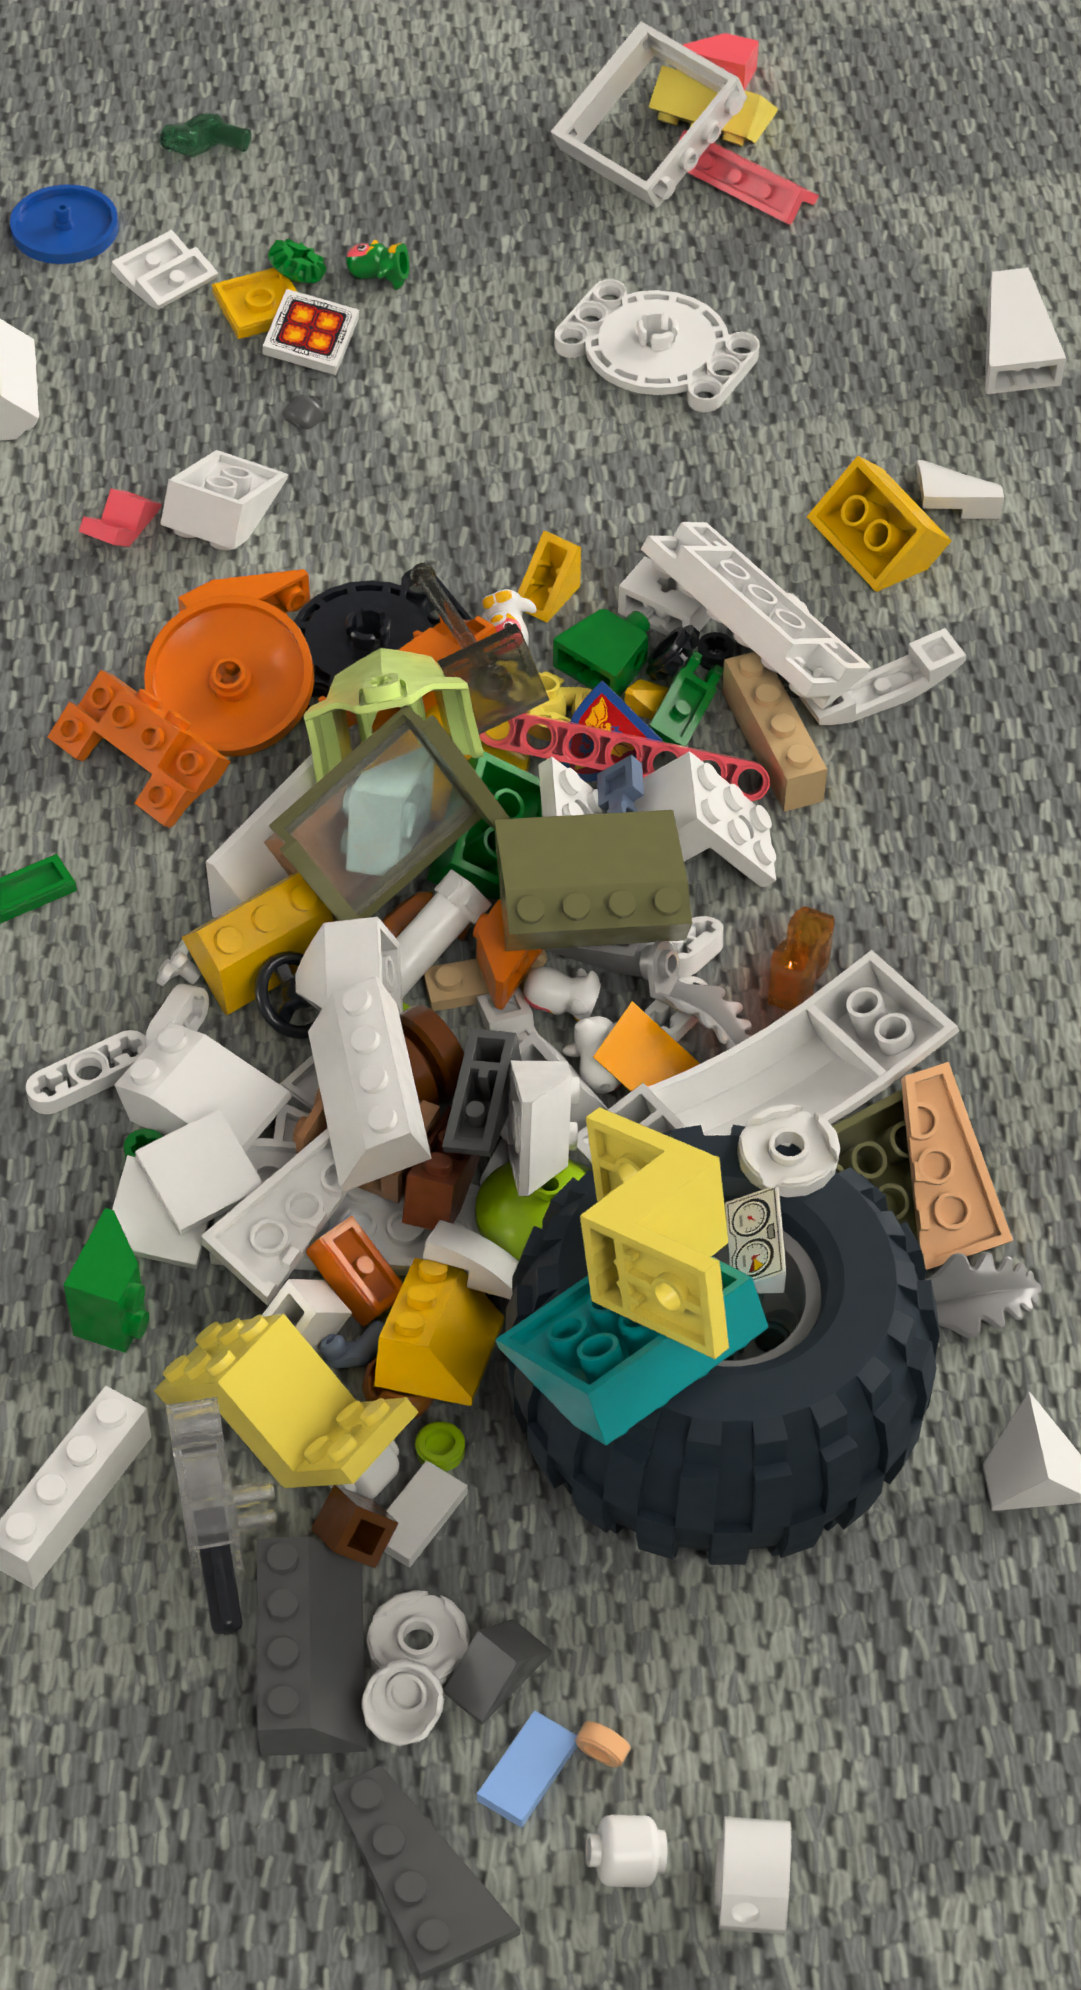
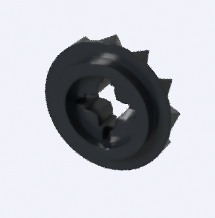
(672, 652)

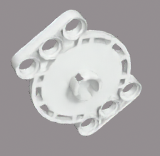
(682, 339)

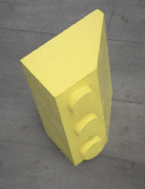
(685, 99)

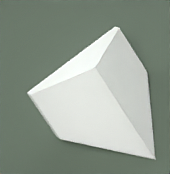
(1032, 1463)

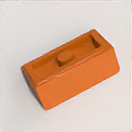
(355, 1270)

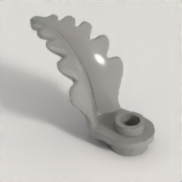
(660, 968)
(982, 1293)

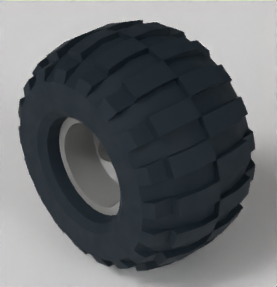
(765, 1439)

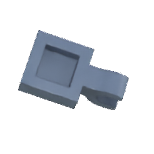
(620, 786)

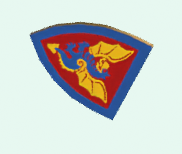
(606, 711)

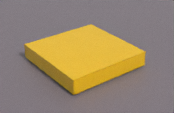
(252, 300)

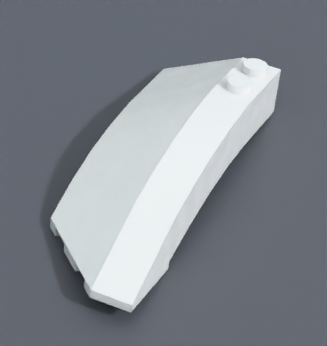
(820, 1056)

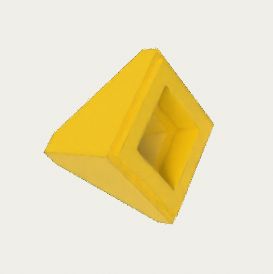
(644, 697)

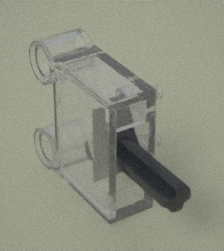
(211, 1506)

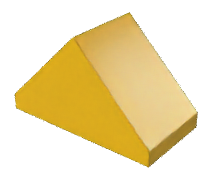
(551, 575)

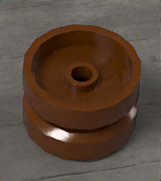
(432, 1053)

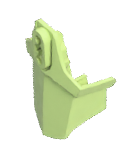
(384, 682)

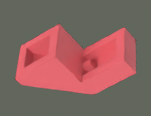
(122, 518)

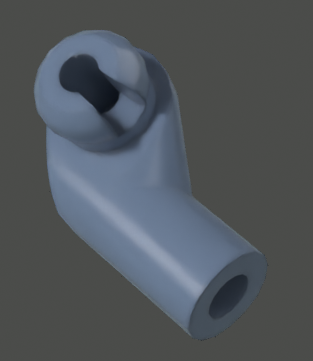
(351, 1354)

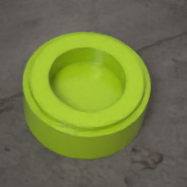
(440, 1445)

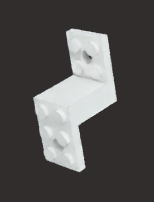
(703, 803)

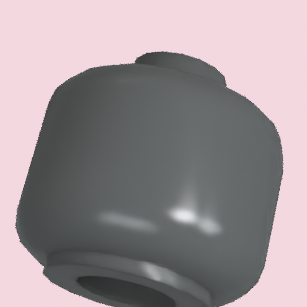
(304, 411)

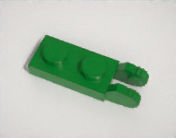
(685, 702)

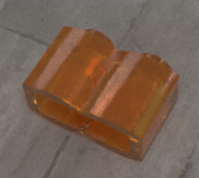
(800, 958)

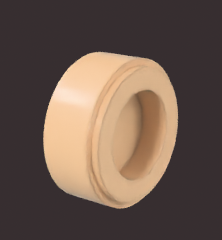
(602, 1744)

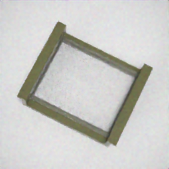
(383, 815)

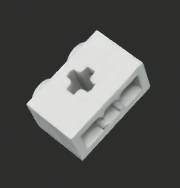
(659, 600)

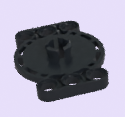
(355, 615)

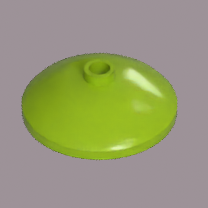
(510, 1218)

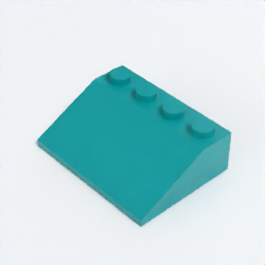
(611, 1369)

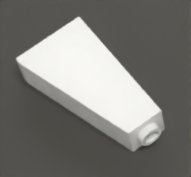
(1020, 336)

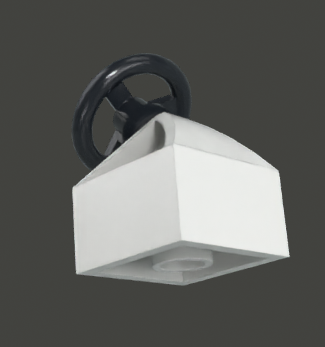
(335, 959)

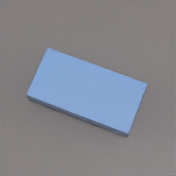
(527, 1769)

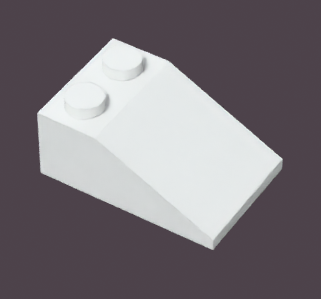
(220, 499)
(193, 1075)
(540, 1121)

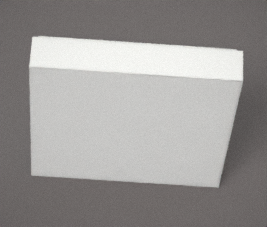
(199, 1171)
(148, 1223)

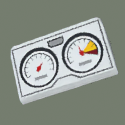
(757, 1239)

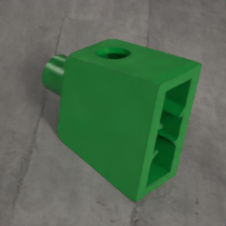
(603, 649)

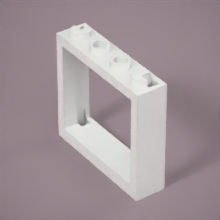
(611, 85)

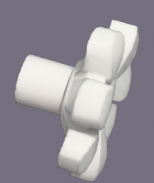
(178, 965)

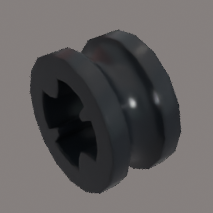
(714, 641)

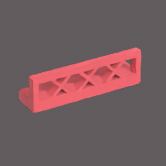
(751, 182)

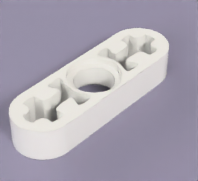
(81, 1089)

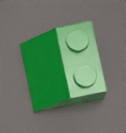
(106, 1288)

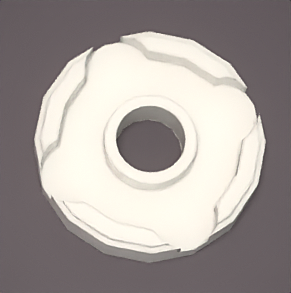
(792, 1174)
(425, 1612)

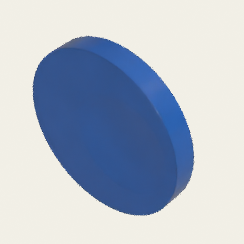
(64, 224)

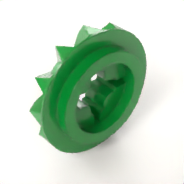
(297, 261)

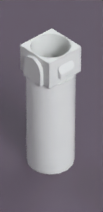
(438, 926)

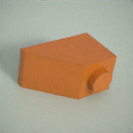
(500, 968)

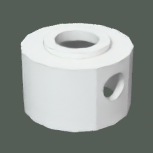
(753, 1875)

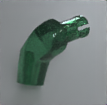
(202, 133)

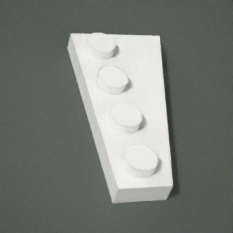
(278, 1220)

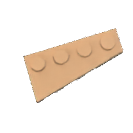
(949, 1176)

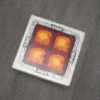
(310, 332)

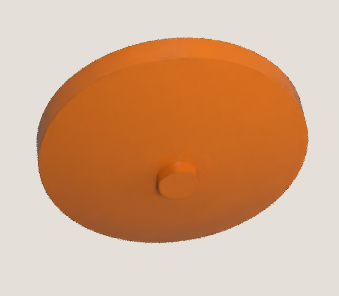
(232, 672)

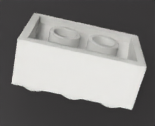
(17, 383)

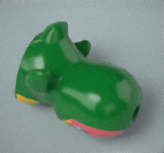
(376, 260)

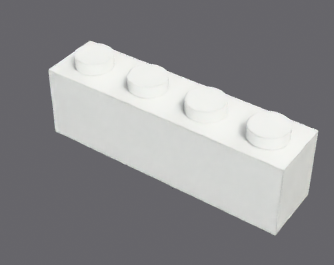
(71, 1485)

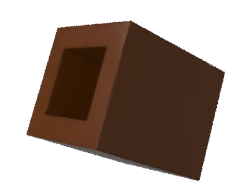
(354, 1526)

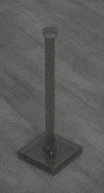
(497, 668)

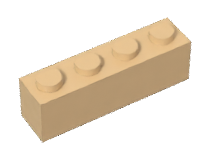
(774, 731)

